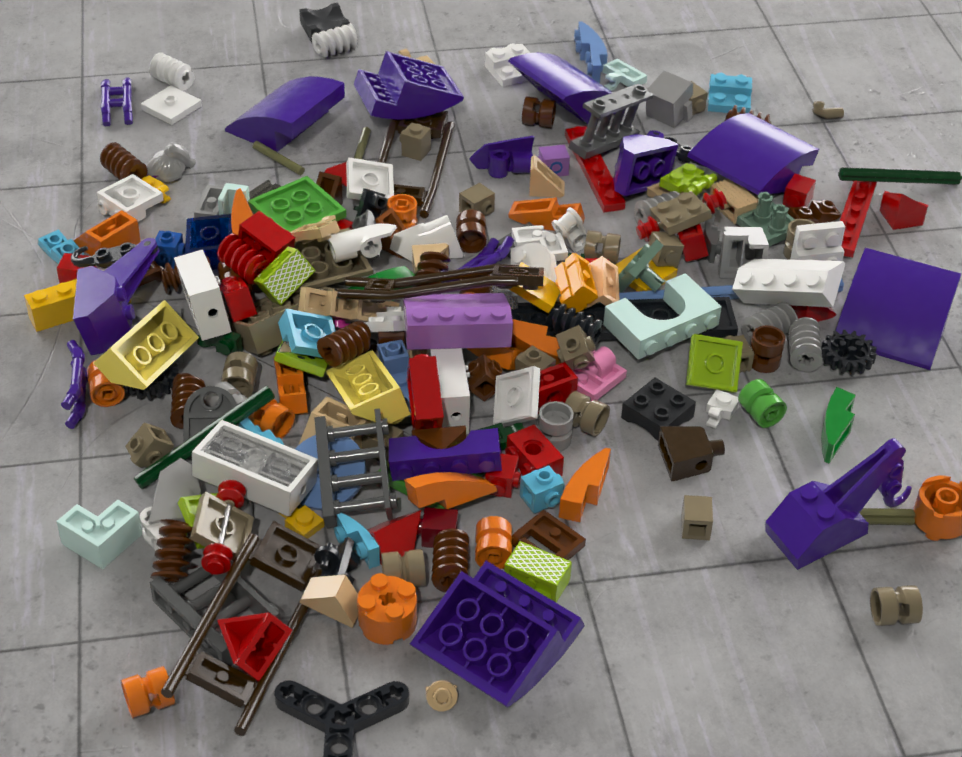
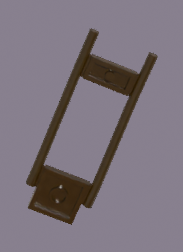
(438, 126)
(503, 276)
(284, 557)

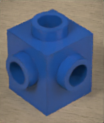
(170, 246)

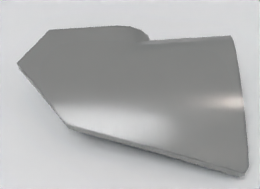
(172, 484)

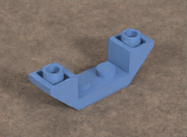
(395, 359)

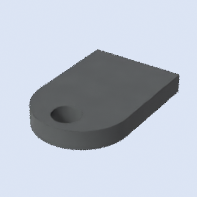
(199, 416)

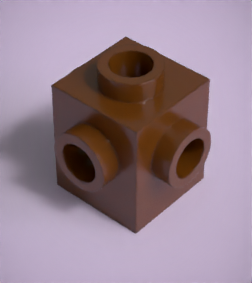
(483, 376)

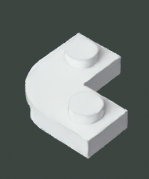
(536, 234)
(535, 256)

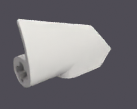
(433, 232)
(347, 243)

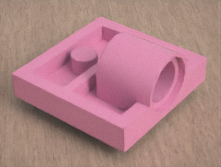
(600, 374)

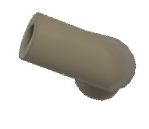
(827, 113)

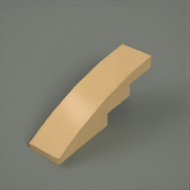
(327, 304)

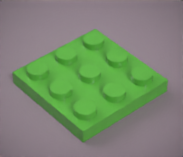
(297, 204)

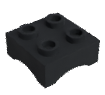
(322, 19)
(658, 406)

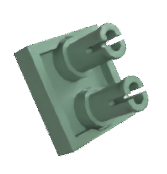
(769, 216)

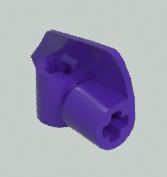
(505, 156)

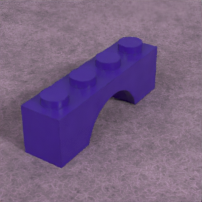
(476, 454)

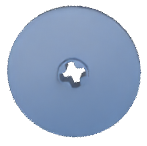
(309, 447)

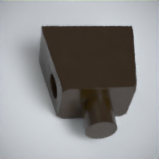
(687, 450)

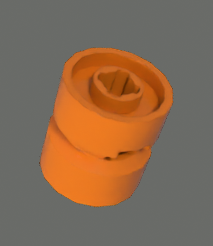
(405, 208)
(102, 390)
(274, 417)
(493, 541)
(146, 692)

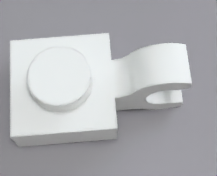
(721, 406)

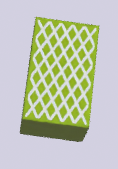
(284, 275)
(539, 570)

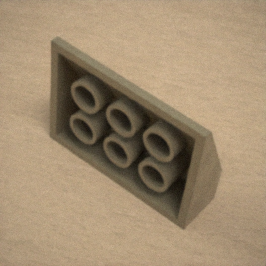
(328, 271)
(262, 331)

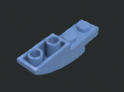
(590, 49)

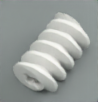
(334, 39)
(171, 71)

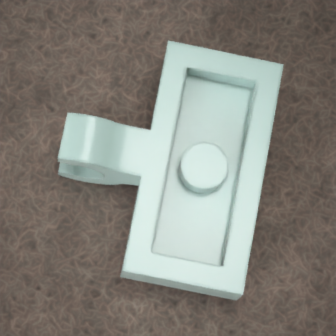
(618, 72)

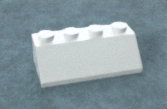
(789, 282)

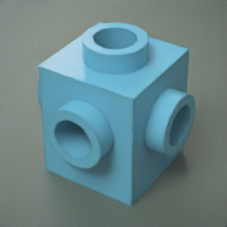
(541, 489)

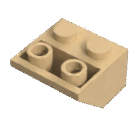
(336, 415)

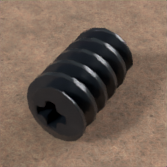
(560, 321)

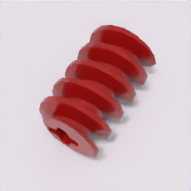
(241, 258)

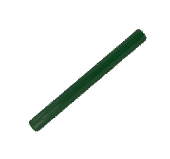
(899, 176)
(185, 450)

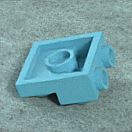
(729, 91)
(304, 330)

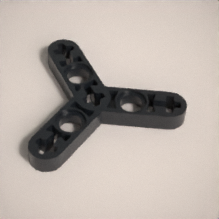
(332, 711)

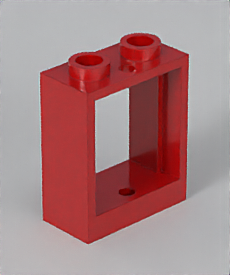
(424, 392)

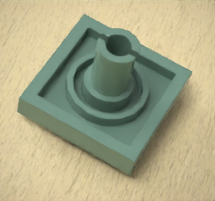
(639, 268)

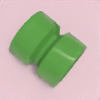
(762, 403)

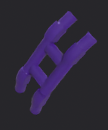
(125, 102)
(488, 255)
(77, 392)

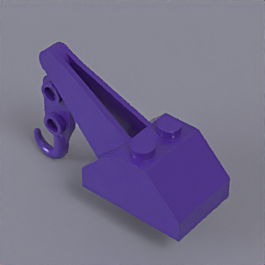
(828, 516)

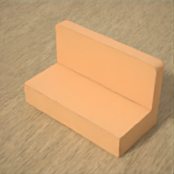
(606, 281)

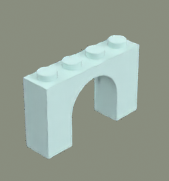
(647, 335)

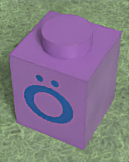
(555, 158)

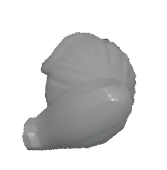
(170, 163)

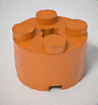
(939, 508)
(387, 609)

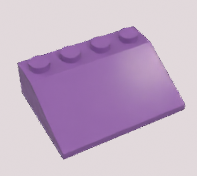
(458, 321)

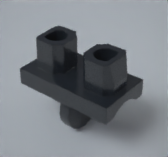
(371, 201)
(337, 559)

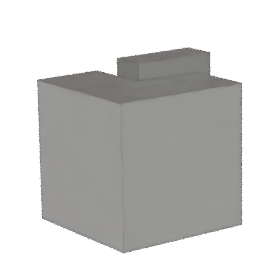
(670, 99)
(740, 247)

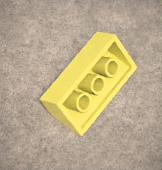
(147, 348)
(369, 386)

